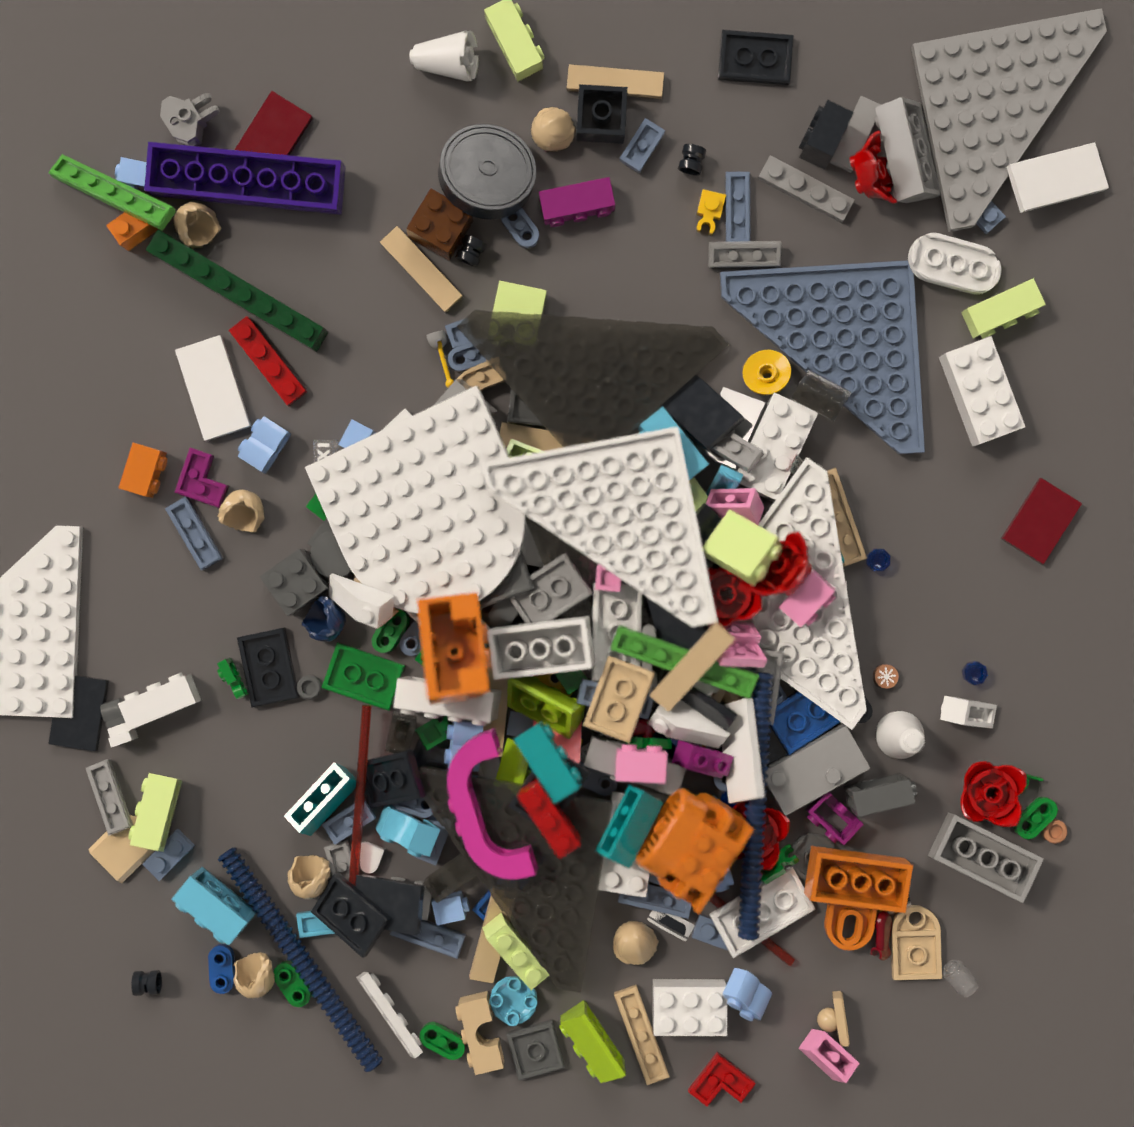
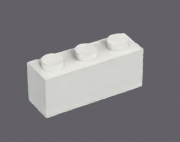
(159, 700)

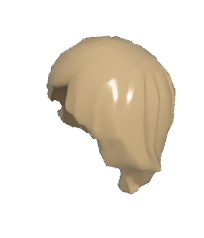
(553, 129)
(196, 224)
(242, 511)
(308, 876)
(634, 943)
(254, 975)

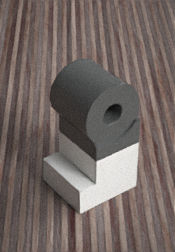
(116, 724)

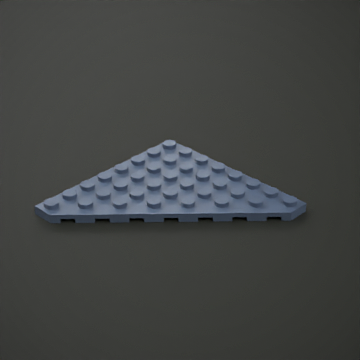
(848, 327)

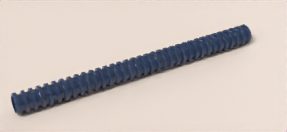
(754, 816)
(301, 960)

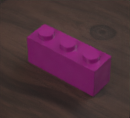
(577, 202)

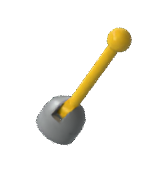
(437, 341)

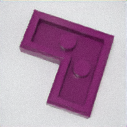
(194, 480)

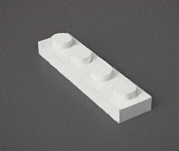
(395, 1021)

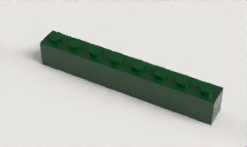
(237, 291)

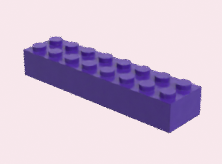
(245, 178)

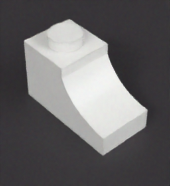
(968, 712)

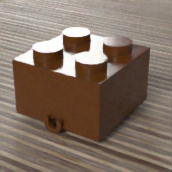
(439, 225)

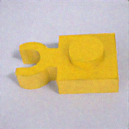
(710, 208)

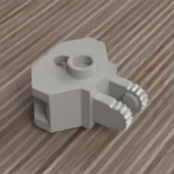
(184, 118)

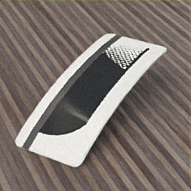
(672, 924)

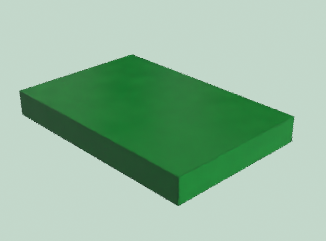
(363, 676)

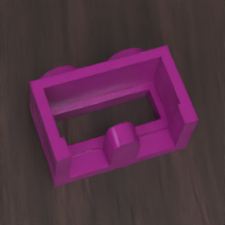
(702, 759)
(850, 829)

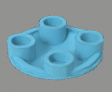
(513, 1001)

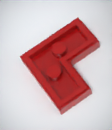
(717, 1075)

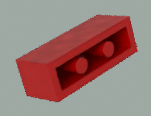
(549, 818)

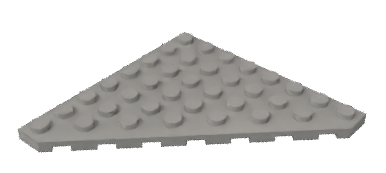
(990, 98)

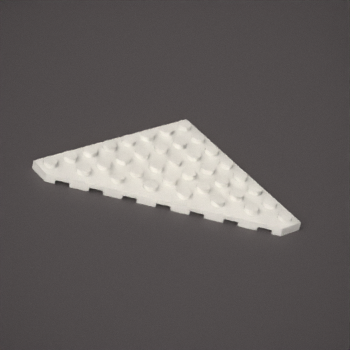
(623, 508)
(41, 627)
(822, 656)

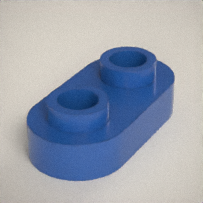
(221, 969)

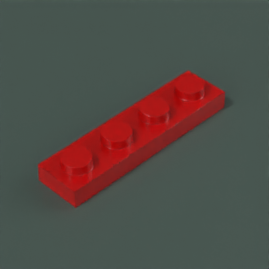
(267, 361)

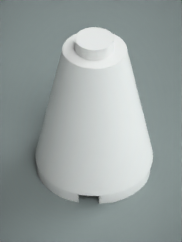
(447, 56)
(900, 735)

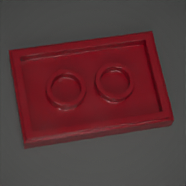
(275, 127)
(1041, 521)

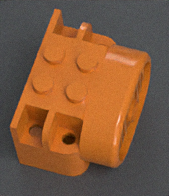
(453, 648)
(693, 845)

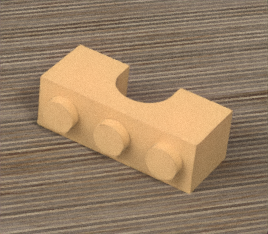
(484, 1054)

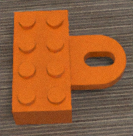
(856, 886)

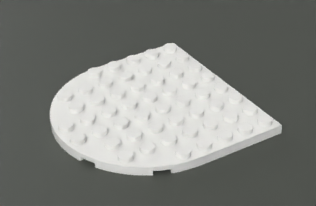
(418, 506)

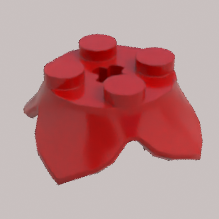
(872, 170)
(788, 570)
(742, 606)
(1004, 806)
(776, 830)

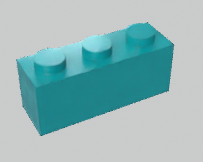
(548, 761)
(321, 799)
(629, 826)

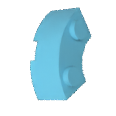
(407, 831)

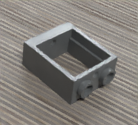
(880, 794)

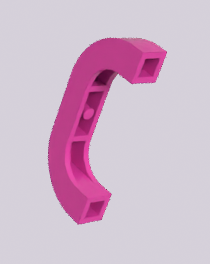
(470, 825)

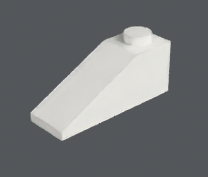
(361, 601)
(687, 725)

